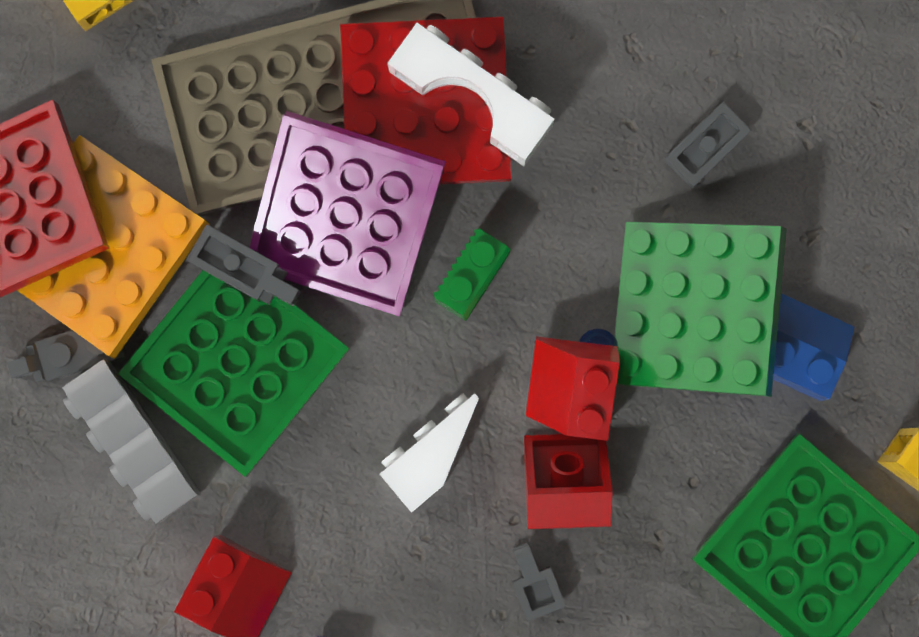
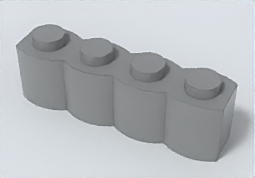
(131, 441)

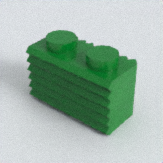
(471, 274)

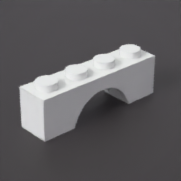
(428, 62)

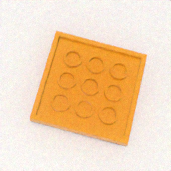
(147, 244)

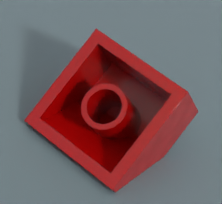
(573, 387)
(567, 482)
(232, 590)

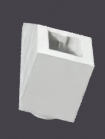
(425, 466)

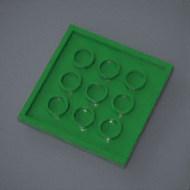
(700, 306)
(233, 368)
(808, 546)

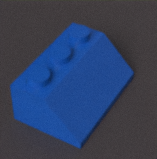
(810, 349)

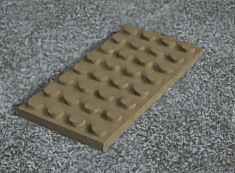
(232, 95)

